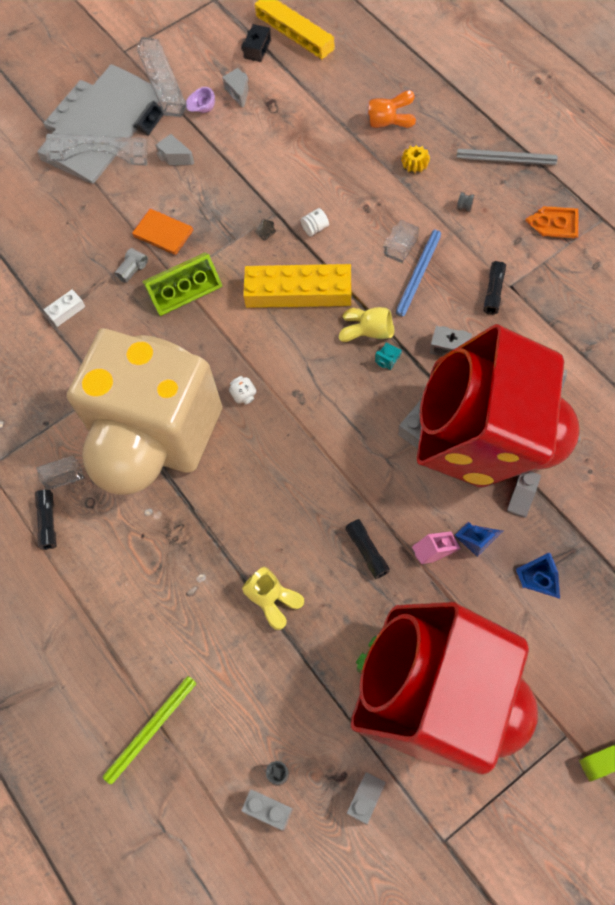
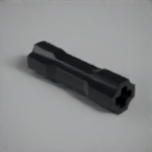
(493, 296)
(46, 533)
(374, 560)

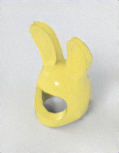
(373, 323)
(264, 589)

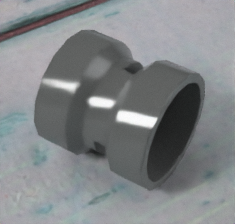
(277, 773)

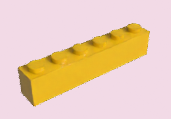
(295, 27)

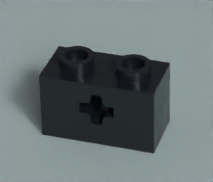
(256, 43)

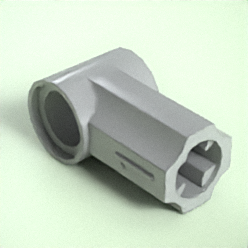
(133, 261)

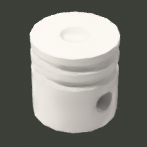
(314, 222)

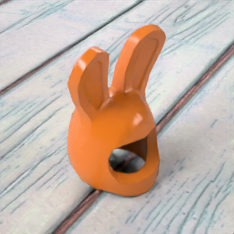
(383, 111)

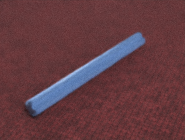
(418, 273)

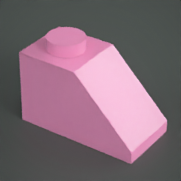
(435, 547)

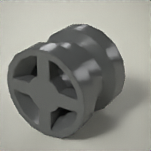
(465, 201)

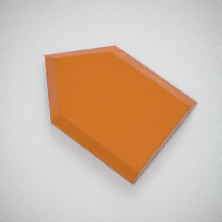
(555, 221)

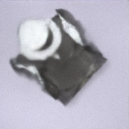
(265, 229)

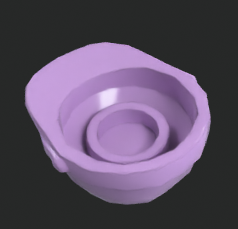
(201, 100)

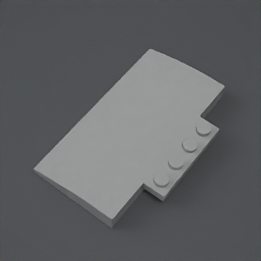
(99, 110)

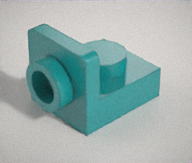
(387, 356)

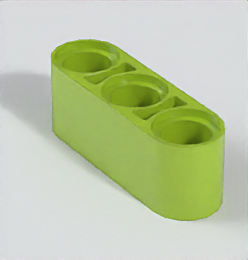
(599, 764)

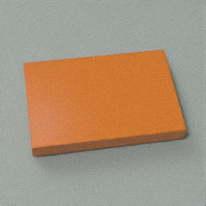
(162, 231)

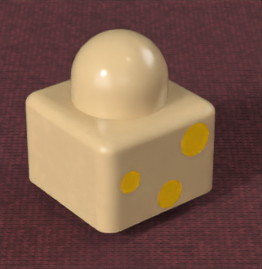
(142, 409)

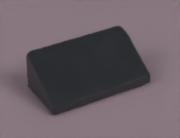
(149, 118)

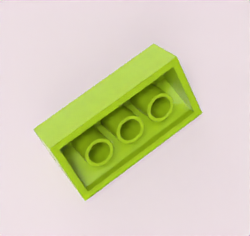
(182, 283)

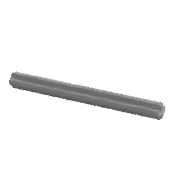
(501, 156)

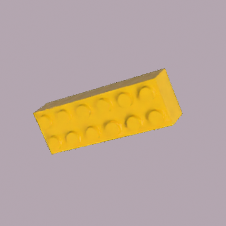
(297, 285)

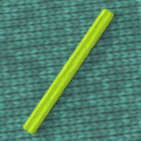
(149, 730)

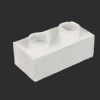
(64, 308)

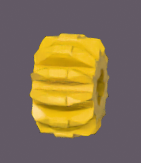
(415, 159)

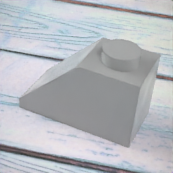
(237, 86)
(174, 152)
(524, 493)
(366, 798)

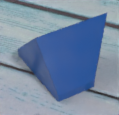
(477, 537)
(540, 576)

